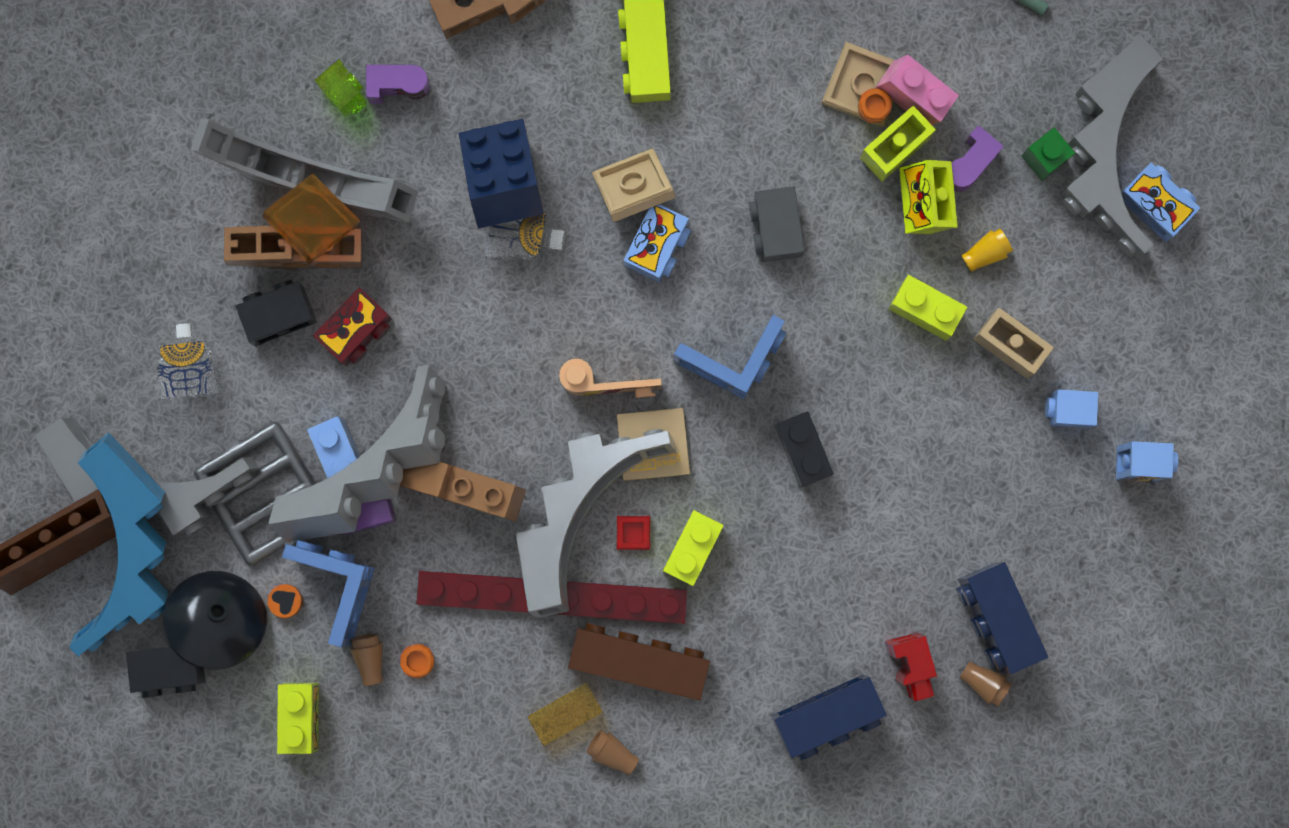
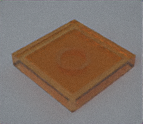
(311, 218)

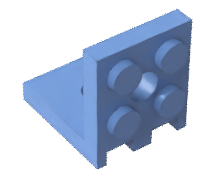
(726, 378)
(355, 588)

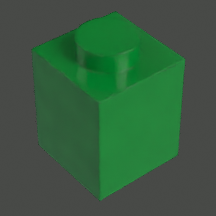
(1048, 154)

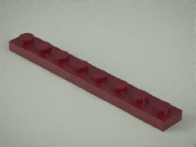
(583, 598)

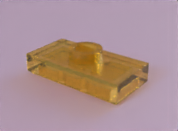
(565, 714)

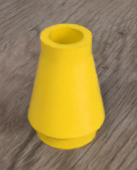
(988, 250)

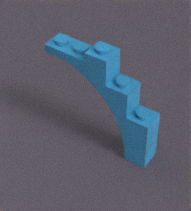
(129, 497)

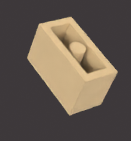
(1013, 343)

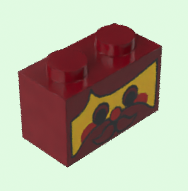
(353, 328)

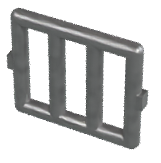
(236, 450)

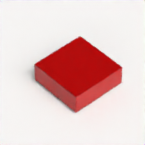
(633, 532)

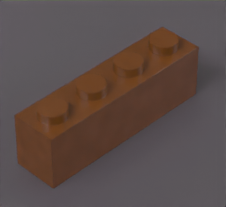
(55, 542)
(639, 663)

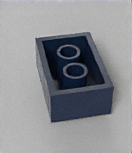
(500, 173)
(1001, 618)
(829, 717)

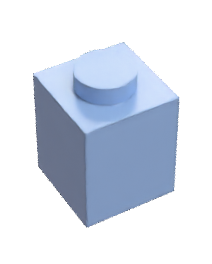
(1072, 408)

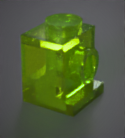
(341, 89)

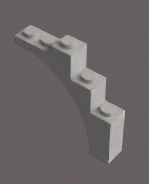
(1096, 145)
(279, 168)
(376, 475)
(183, 501)
(547, 549)

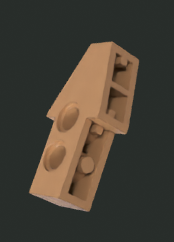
(458, 19)
(268, 249)
(466, 489)

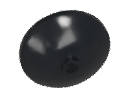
(212, 640)

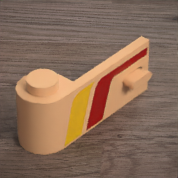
(578, 380)

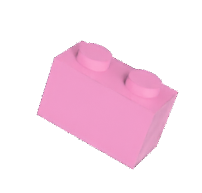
(914, 85)

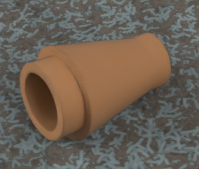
(367, 655)
(986, 683)
(612, 753)

